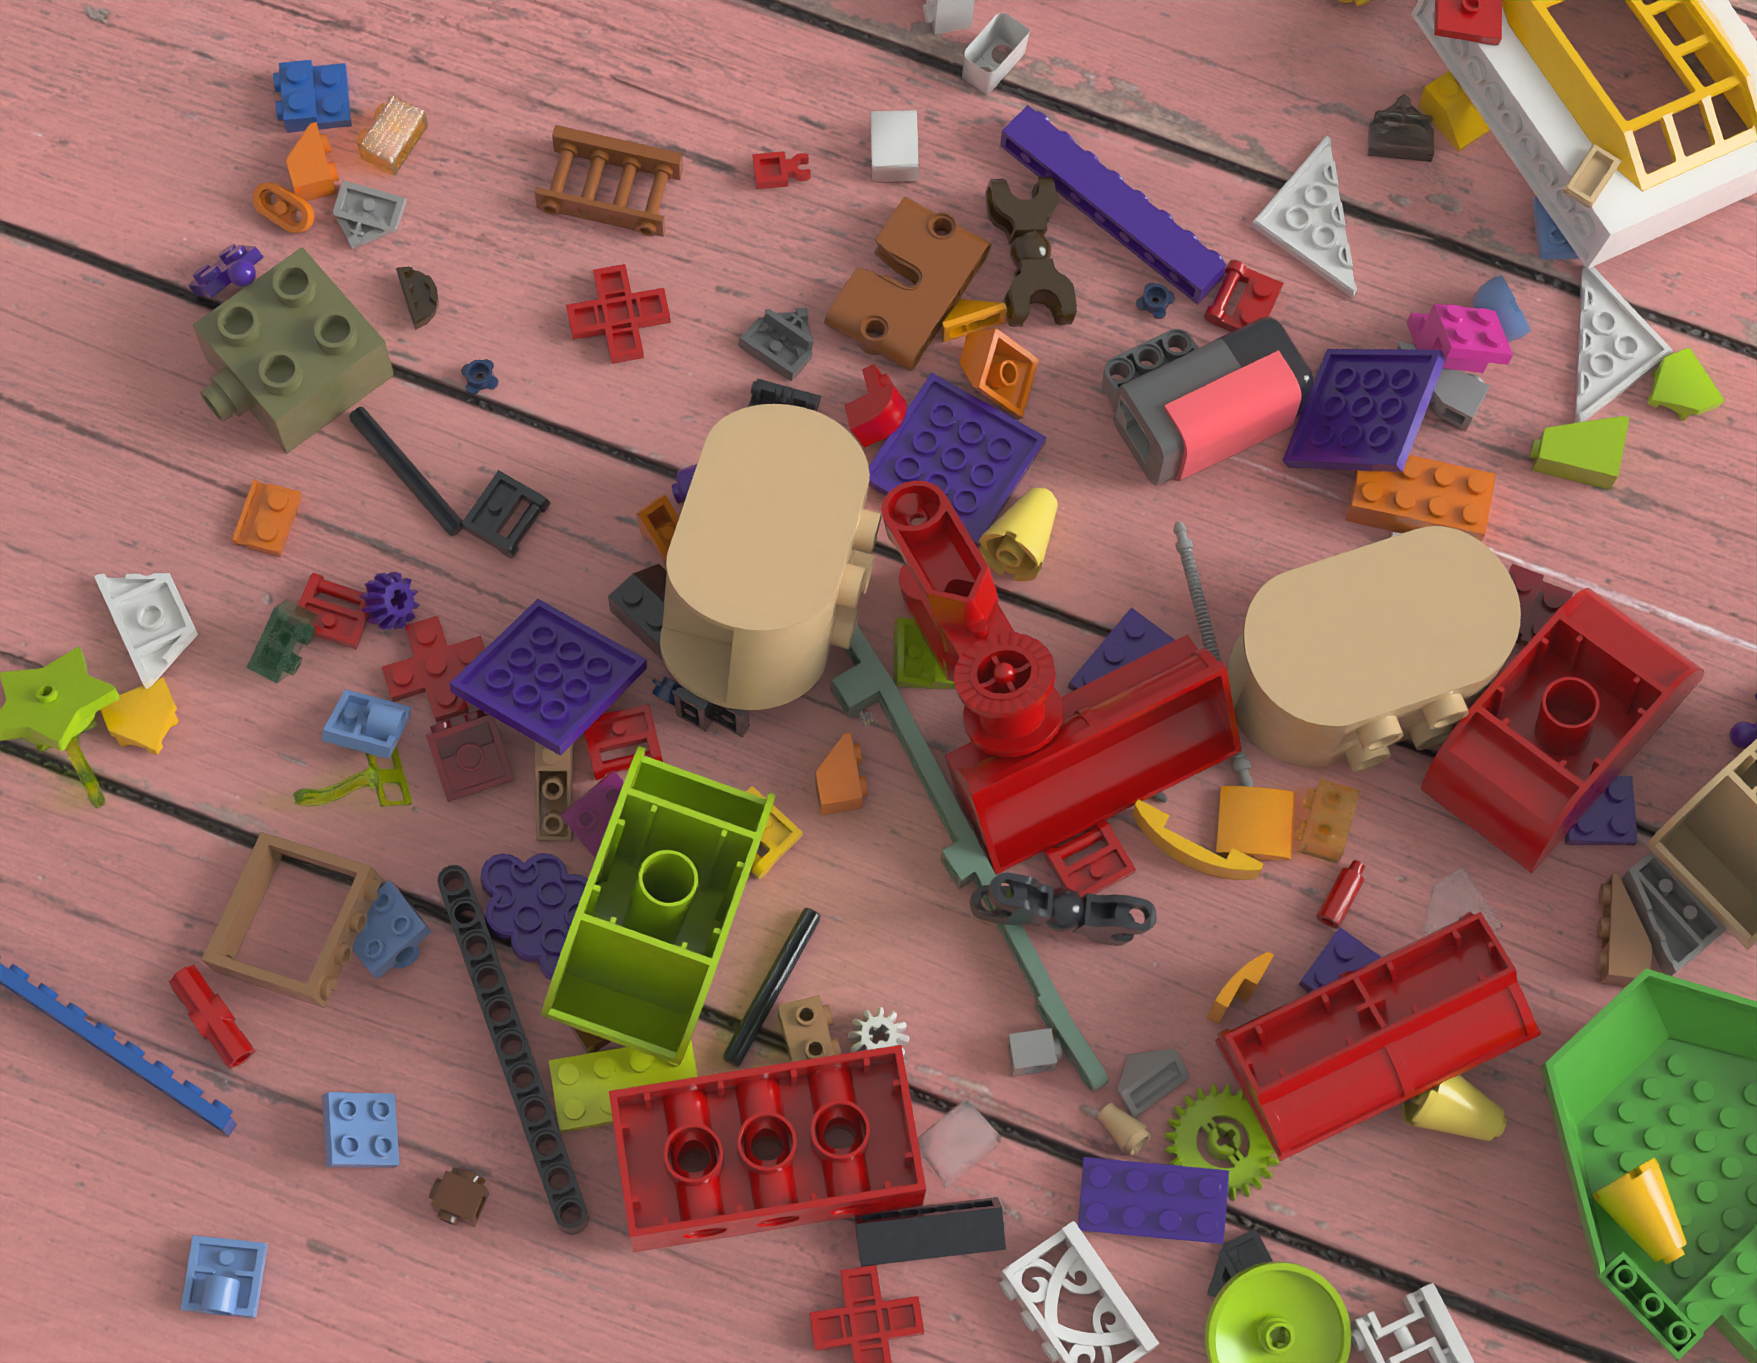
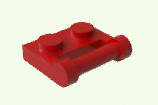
(1254, 303)
(334, 621)
(618, 731)
(1096, 870)

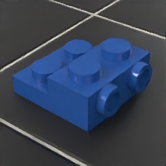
(312, 95)

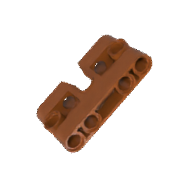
(909, 314)

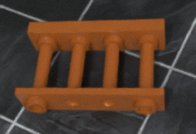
(613, 151)

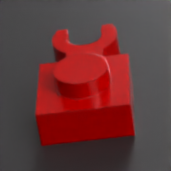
(774, 169)

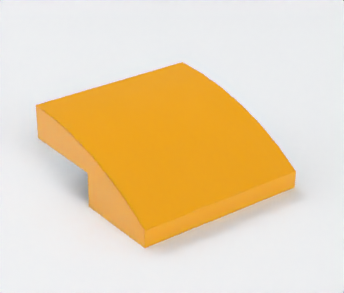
(1256, 822)
(1241, 985)

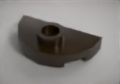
(419, 294)

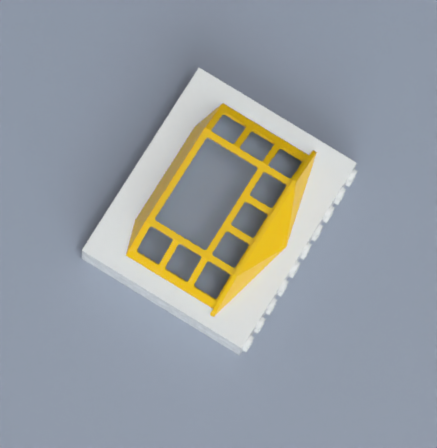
(1553, 110)

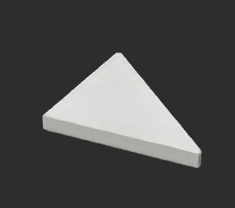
(1310, 220)
(1613, 345)

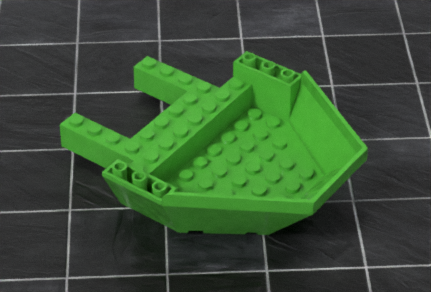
(1675, 1081)

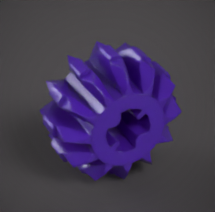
(389, 600)

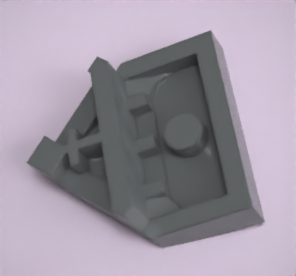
(780, 341)

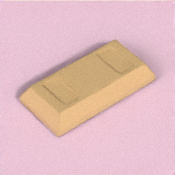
(1591, 176)

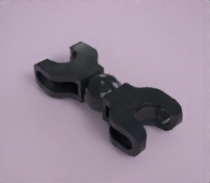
(1062, 909)

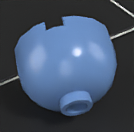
(1499, 298)

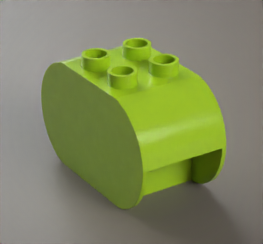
(657, 909)

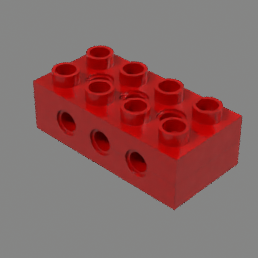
(776, 1103)

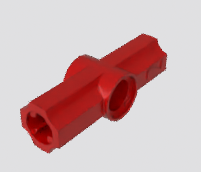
(211, 1016)

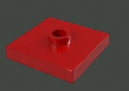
(1469, 20)

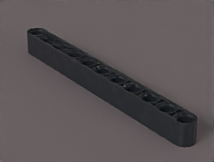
(514, 1064)

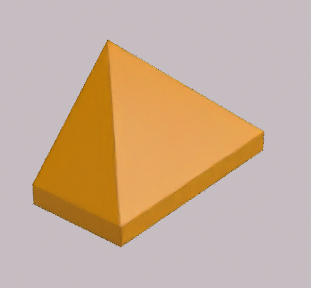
(971, 317)

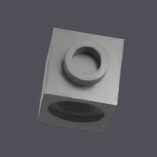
(1033, 1052)

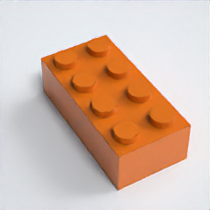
(1423, 496)

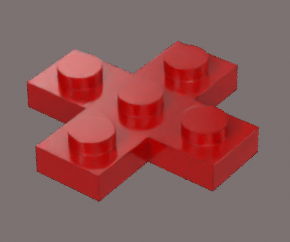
(618, 313)
(432, 668)
(866, 1320)

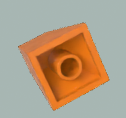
(999, 369)

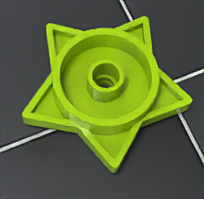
(52, 701)

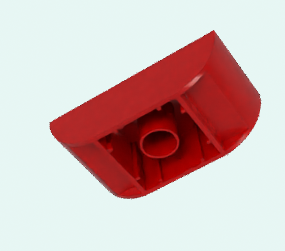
(1558, 727)

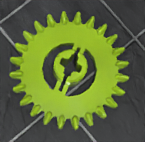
(1200, 1115)

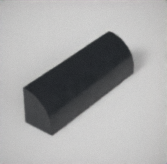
(930, 1231)

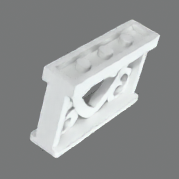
(1079, 1257)

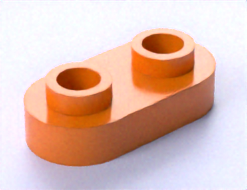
(285, 208)

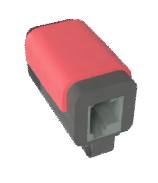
(1207, 399)

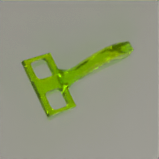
(82, 768)
(371, 777)

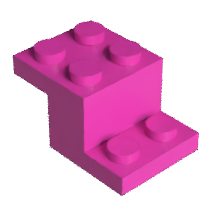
(1464, 335)

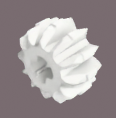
(874, 1026)

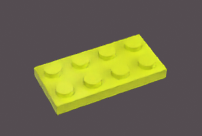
(584, 1082)

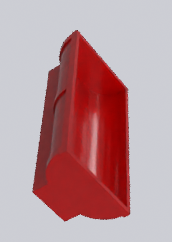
(1115, 746)
(1379, 1035)

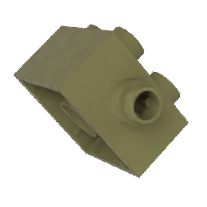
(290, 352)

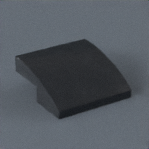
(702, 713)

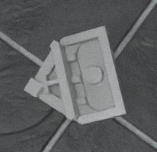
(367, 213)

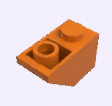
(308, 166)
(838, 779)

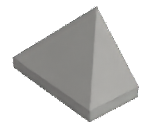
(1149, 1078)

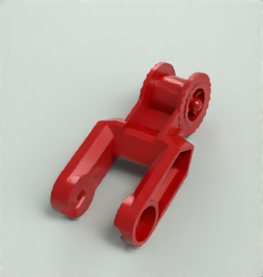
(954, 604)

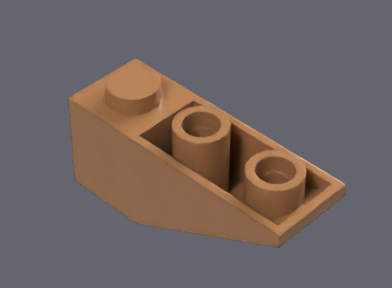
(552, 792)
(1624, 940)

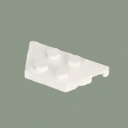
(149, 620)

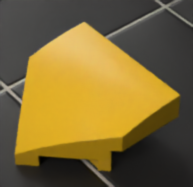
(142, 716)

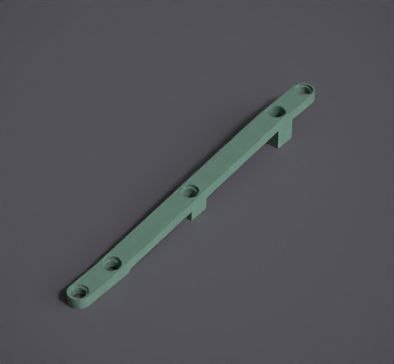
(964, 860)

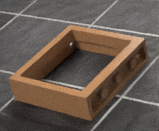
(246, 901)

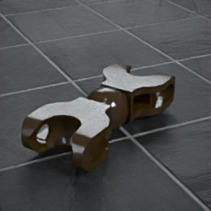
(1030, 251)

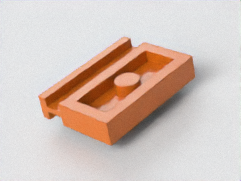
(267, 518)

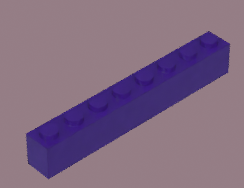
(1113, 204)

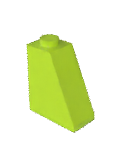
(1582, 451)

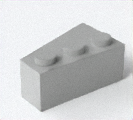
(1670, 914)

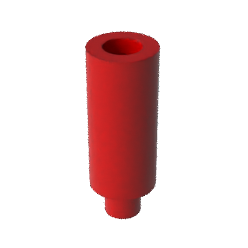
(1341, 895)

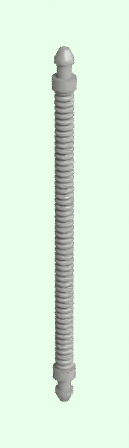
(1184, 548)

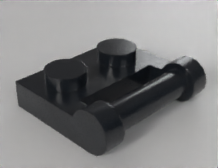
(495, 509)

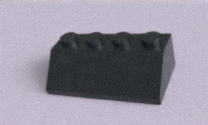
(641, 605)

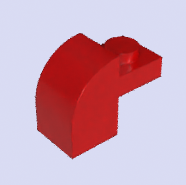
(878, 412)

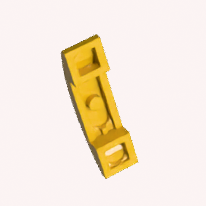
(1236, 866)

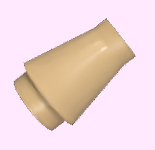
(1125, 1130)

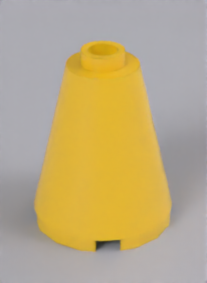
(1645, 1211)

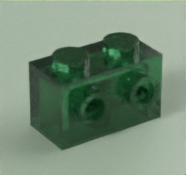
(282, 641)

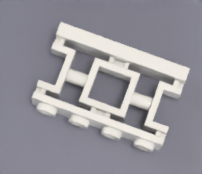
(1421, 1303)

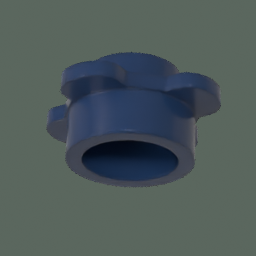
(1159, 292)
(476, 368)
(665, 689)

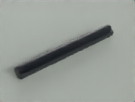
(406, 470)
(771, 987)

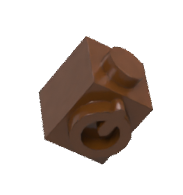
(459, 1197)

